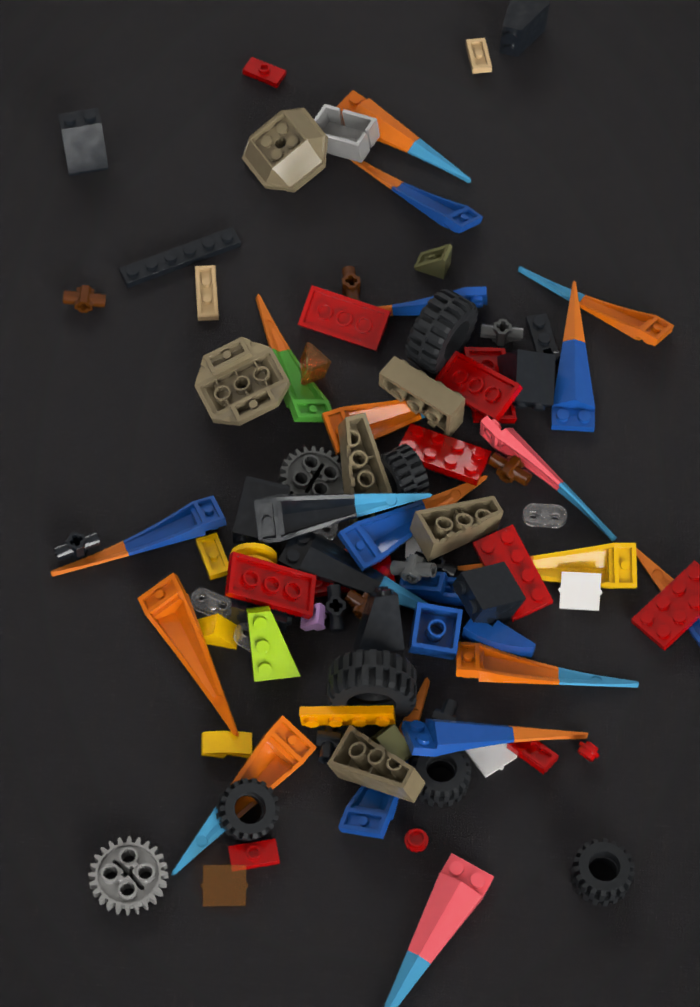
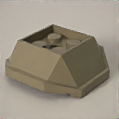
(294, 163)
(235, 366)

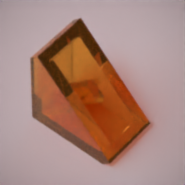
(313, 364)

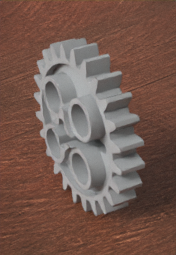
(111, 889)

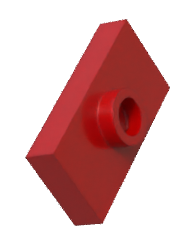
(264, 72)
(535, 754)
(254, 854)

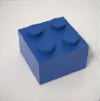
(435, 630)

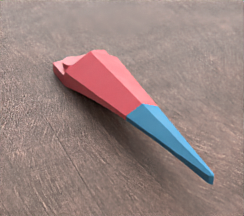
(511, 443)
(452, 900)

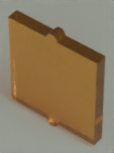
(224, 885)

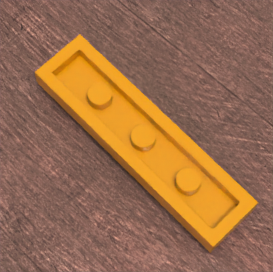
(347, 715)

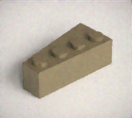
(423, 395)
(360, 458)
(372, 766)

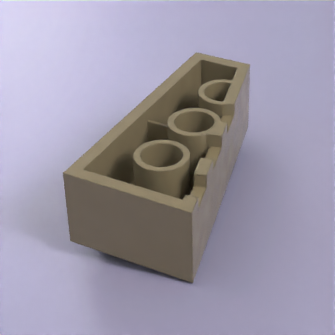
(454, 525)

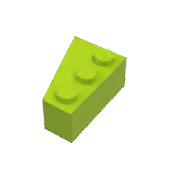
(268, 649)

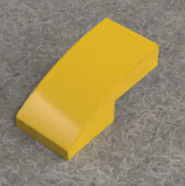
(224, 743)

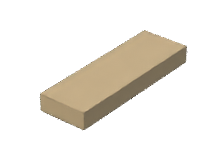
(206, 293)

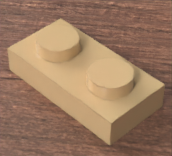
(478, 55)

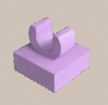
(316, 621)

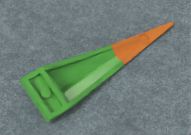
(304, 401)

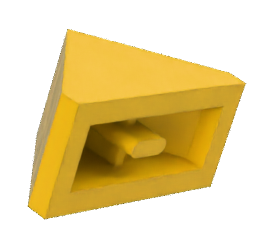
(218, 631)

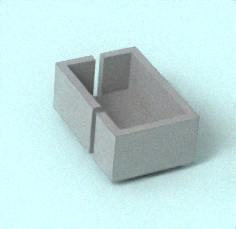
(349, 140)

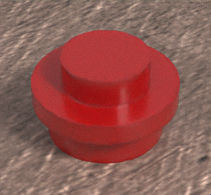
(588, 751)
(416, 840)

